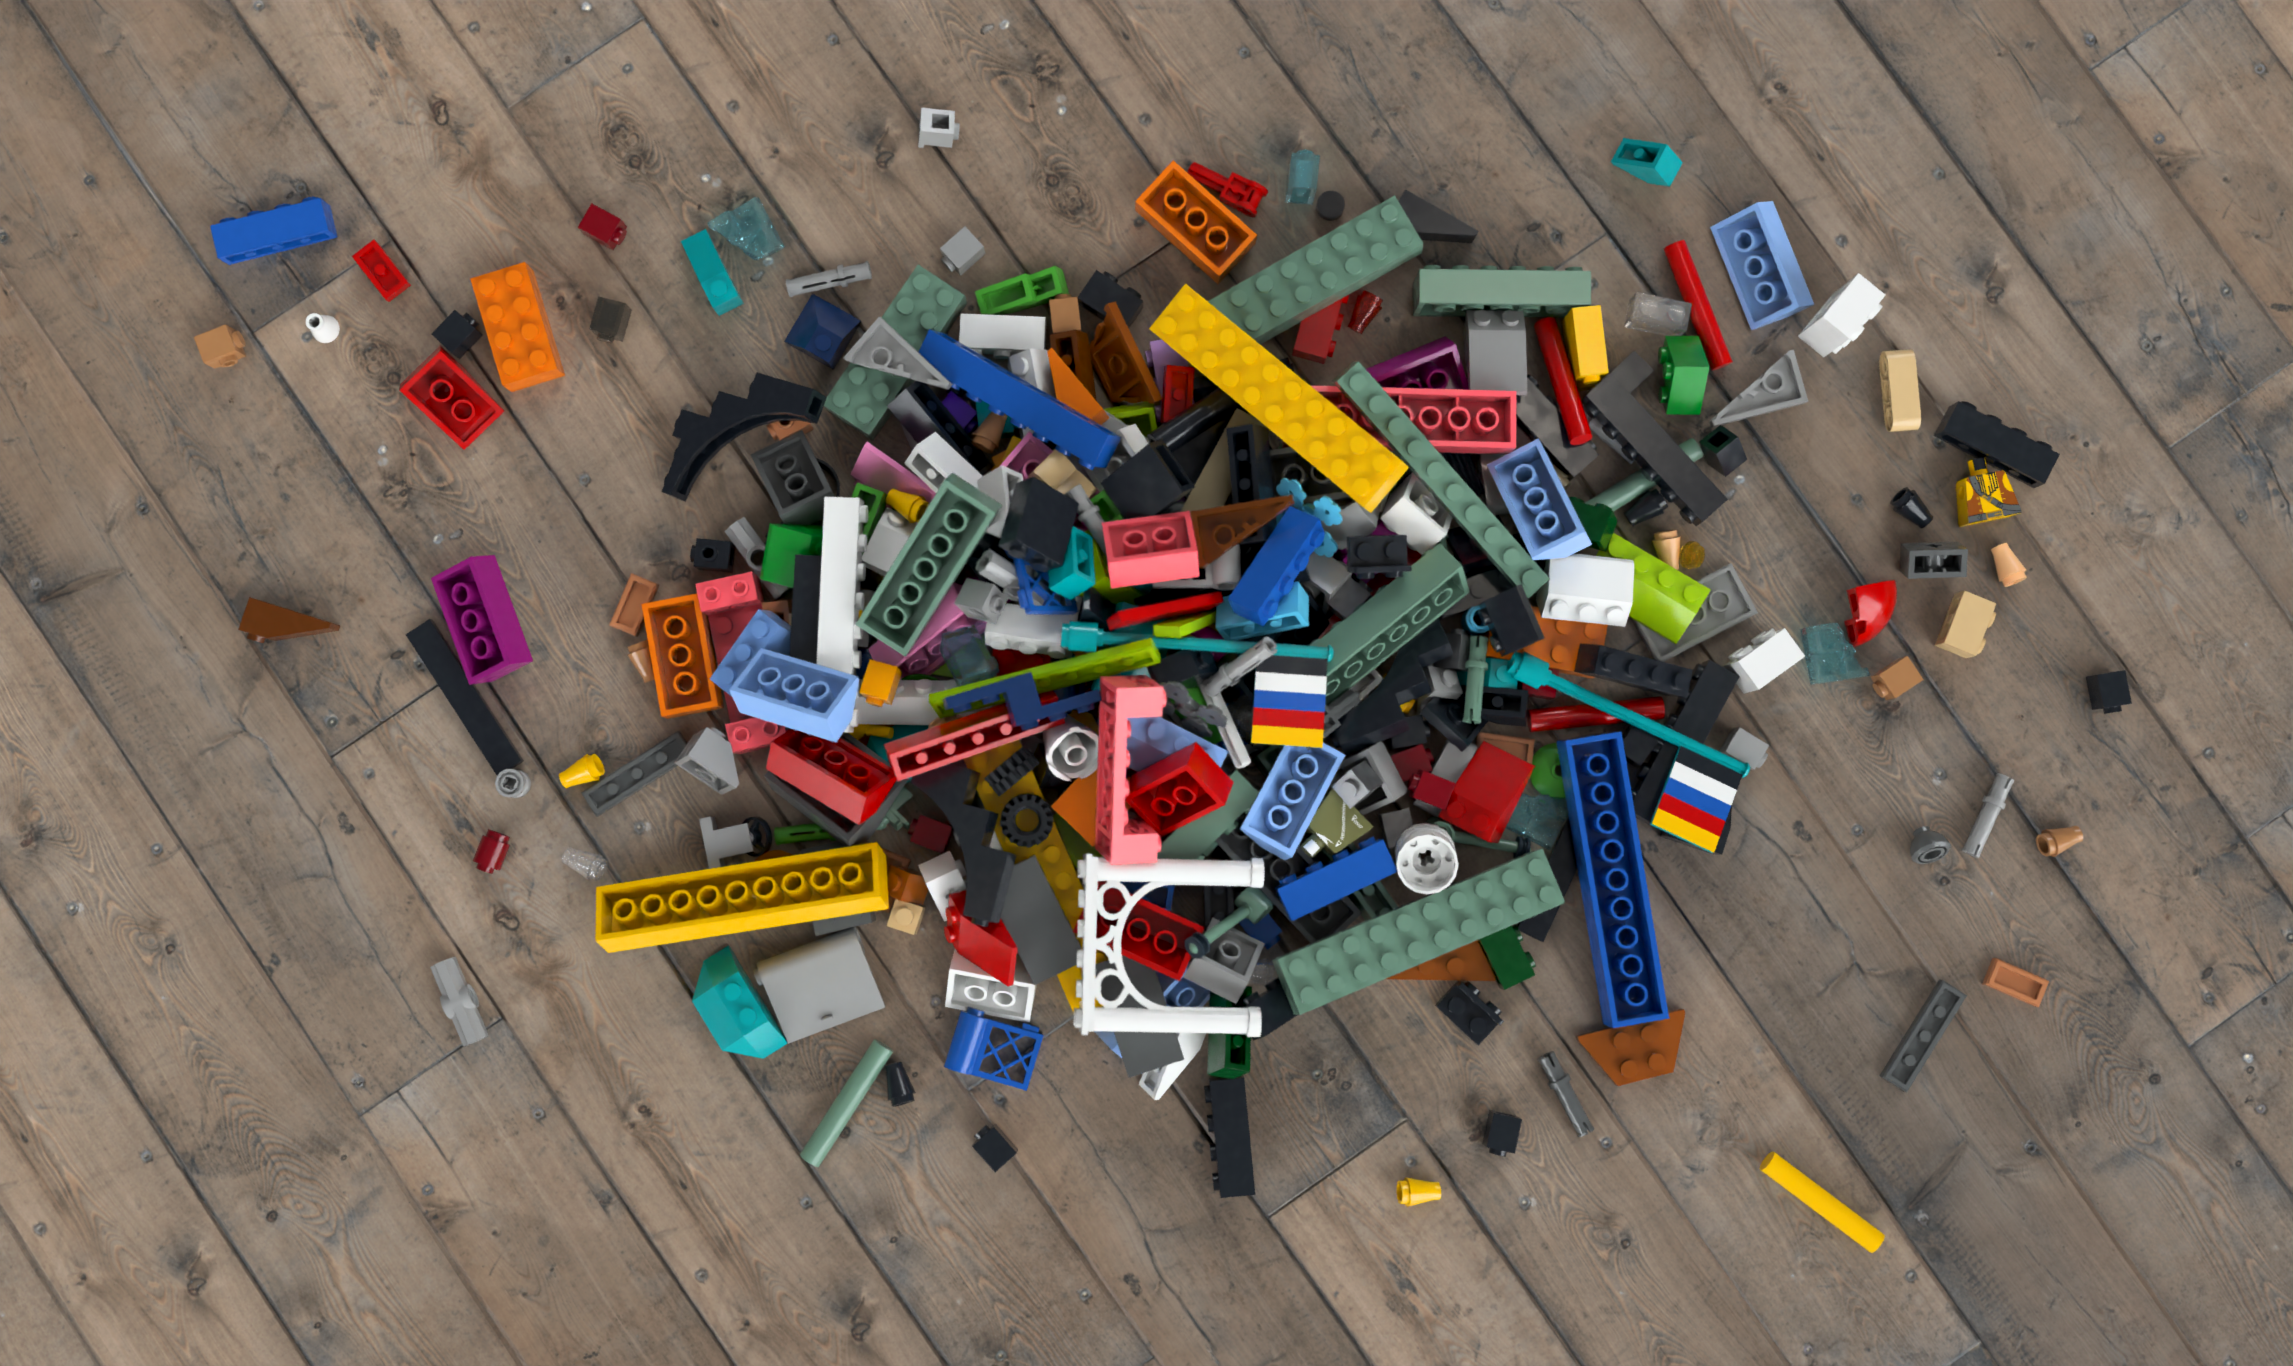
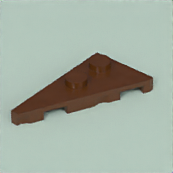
(1226, 526)

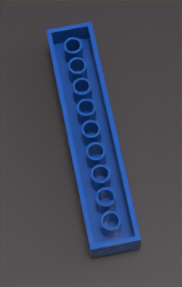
(1612, 879)

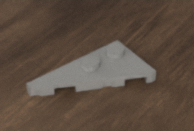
(889, 352)
(1773, 391)

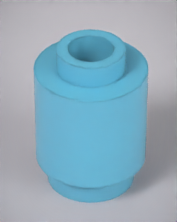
(1468, 623)

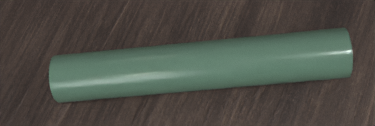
(1636, 483)
(846, 1103)

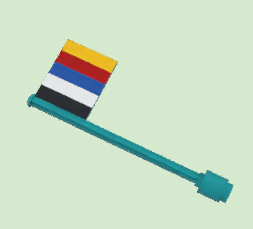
(1286, 687)
(1699, 781)

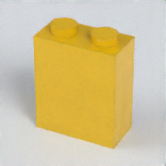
(1585, 345)

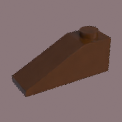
(277, 623)

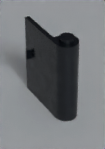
(1196, 431)

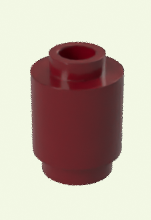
(491, 851)

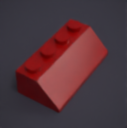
(832, 773)
(1149, 933)

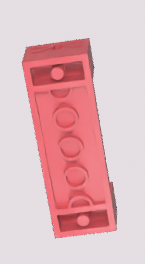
(730, 607)
(1116, 836)

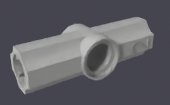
(749, 544)
(1004, 574)
(459, 1001)

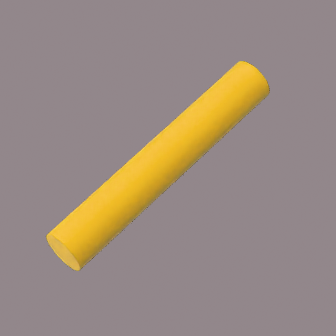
(1822, 1202)

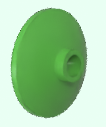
(1543, 775)

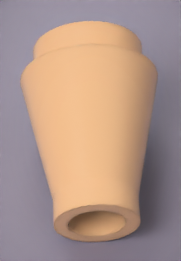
(1668, 547)
(2008, 566)

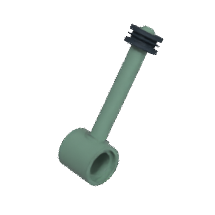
(1518, 847)
(1251, 904)

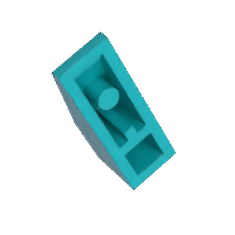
(711, 272)

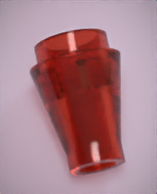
(1364, 311)

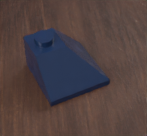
(822, 331)

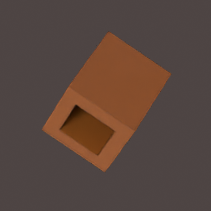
(906, 885)

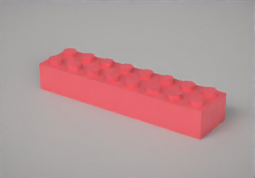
(1447, 417)

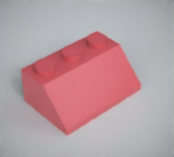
(1150, 549)

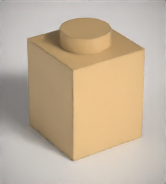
(906, 916)

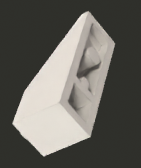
(1160, 1079)

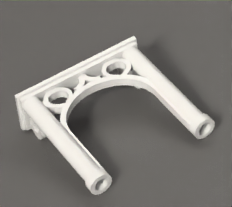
(1155, 1016)

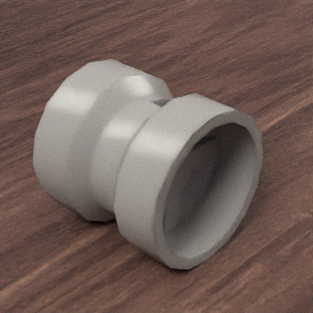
(517, 786)

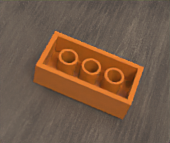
(1195, 222)
(517, 327)
(1560, 642)
(681, 656)

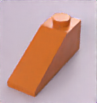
(1072, 391)

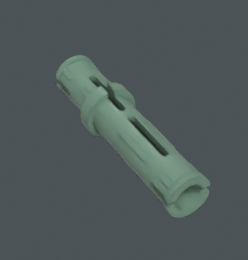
(1475, 679)

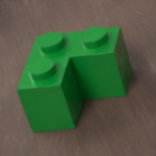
(1684, 375)

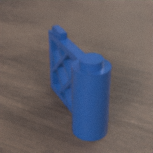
(1028, 585)
(970, 1042)

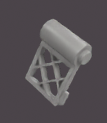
(1220, 574)

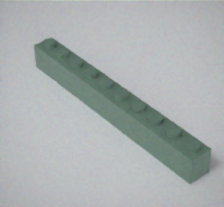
(1439, 478)

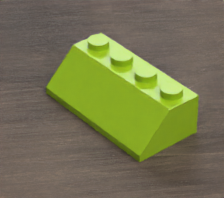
(1661, 594)

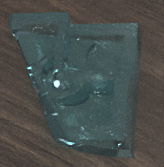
(749, 229)
(1829, 655)
(1539, 818)

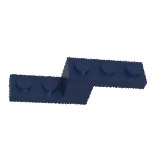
(1022, 701)

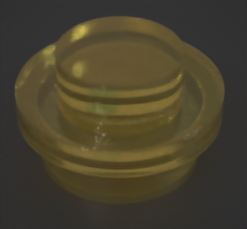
(1691, 555)

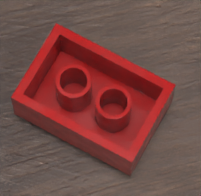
(1178, 789)

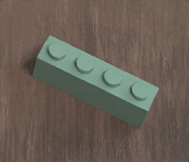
(1200, 834)

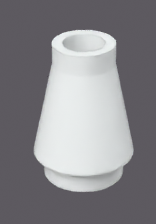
(323, 327)

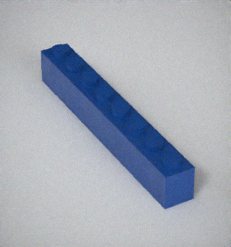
(1021, 401)

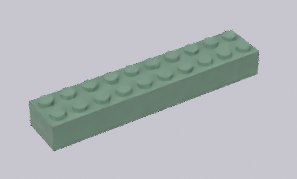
(1417, 931)

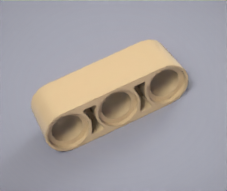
(1900, 390)

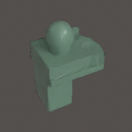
(893, 816)

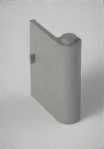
(820, 984)

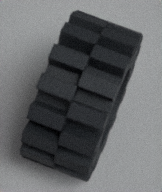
(1012, 770)
(1020, 837)

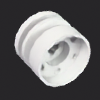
(1432, 872)

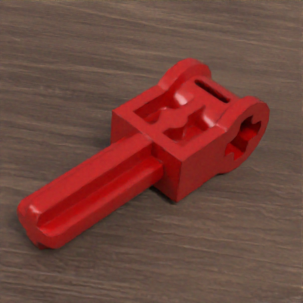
(1235, 191)

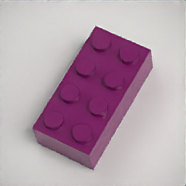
(481, 619)

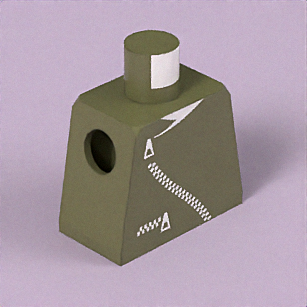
(1334, 826)

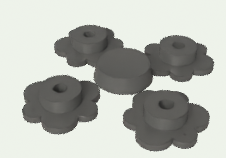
(1191, 709)

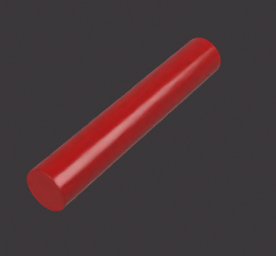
(1701, 311)
(1563, 381)
(1586, 715)

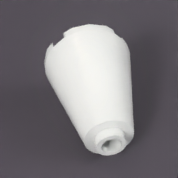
(1071, 749)

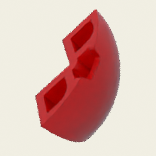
(1871, 610)

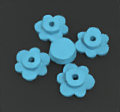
(1323, 509)

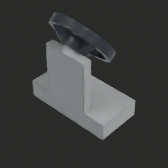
(733, 839)

